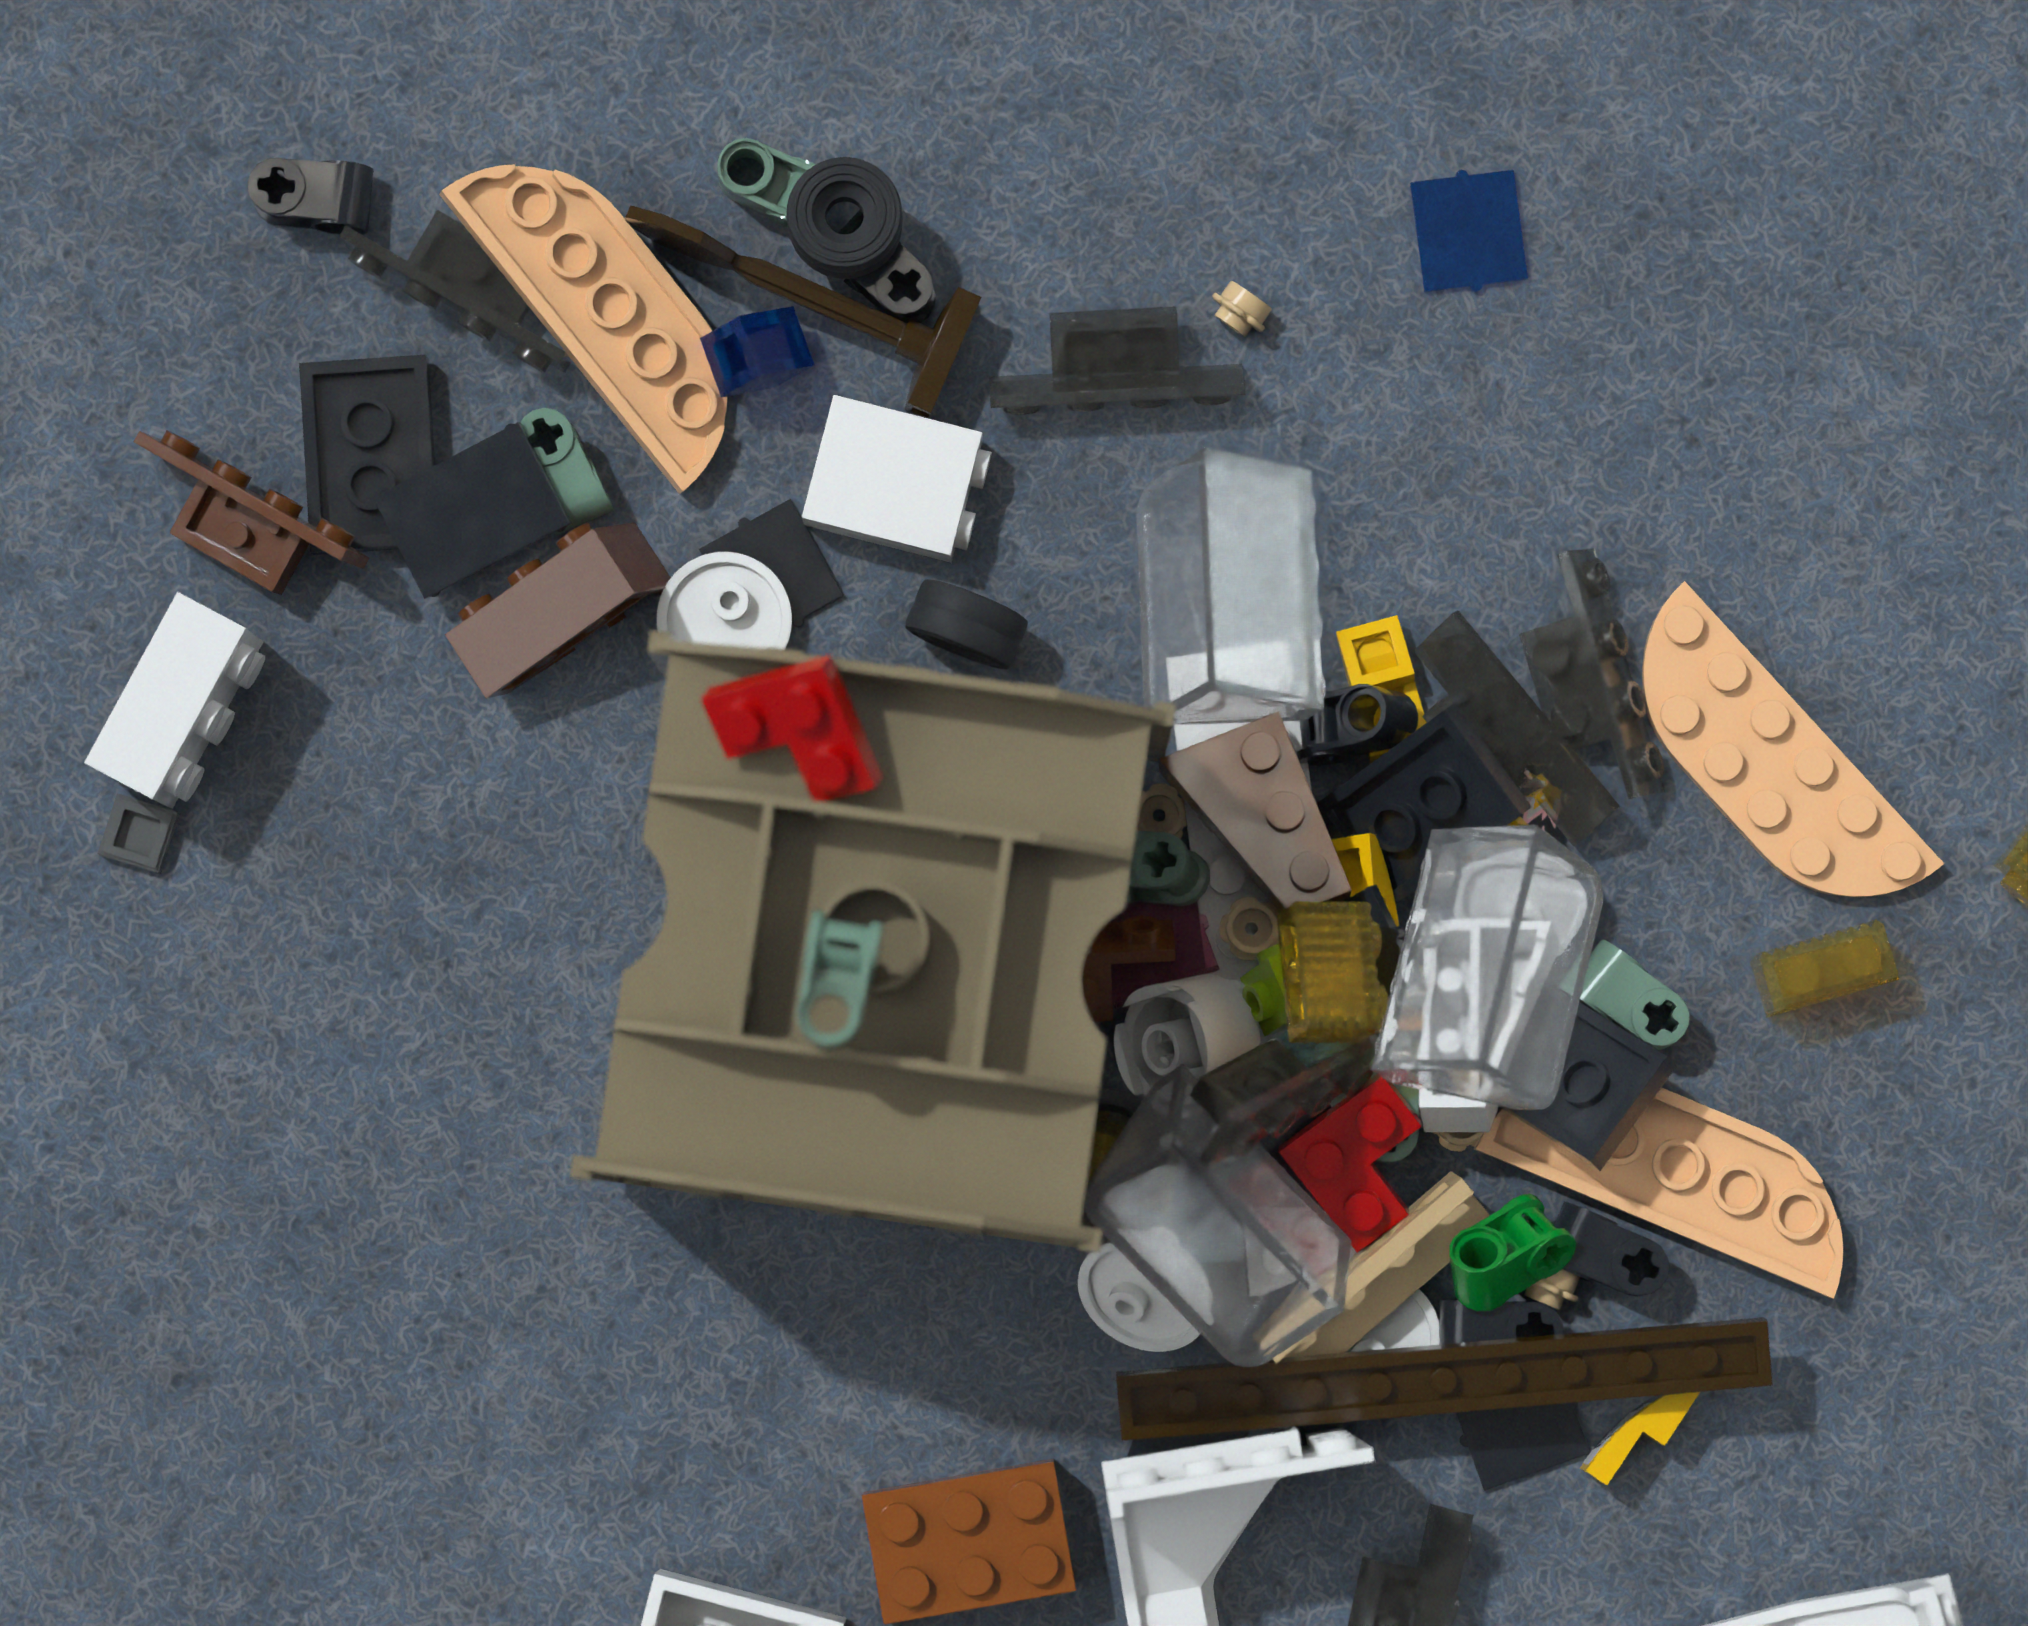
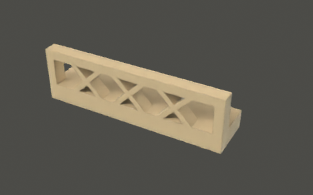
(1396, 1266)

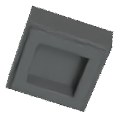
(138, 833)

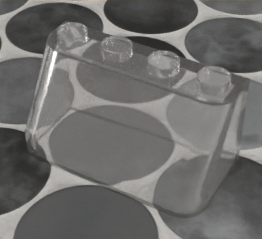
(1230, 590)
(1491, 967)
(1222, 1242)

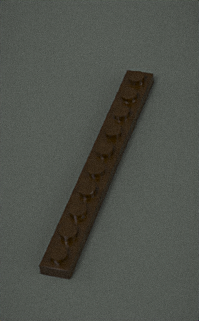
(1445, 1378)

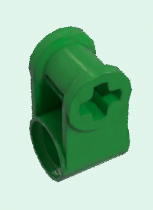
(1507, 1253)

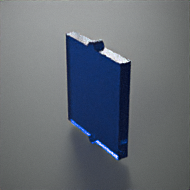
(1468, 230)

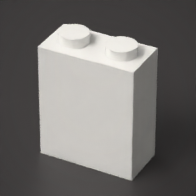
(895, 479)

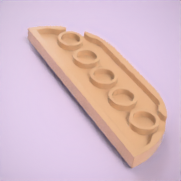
(603, 305)
(1770, 761)
(1702, 1181)

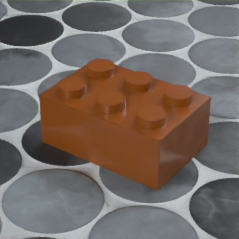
(968, 1541)

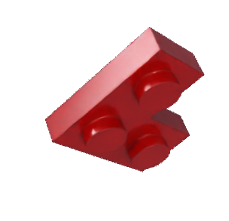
(807, 711)
(1338, 1154)

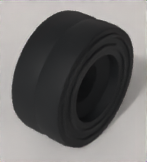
(836, 182)
(966, 624)

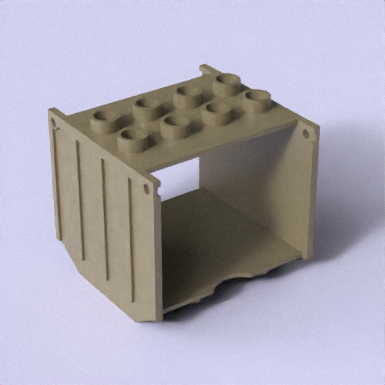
(975, 1054)

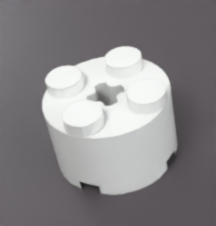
(1190, 1023)

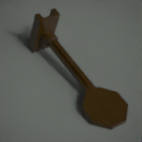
(928, 347)

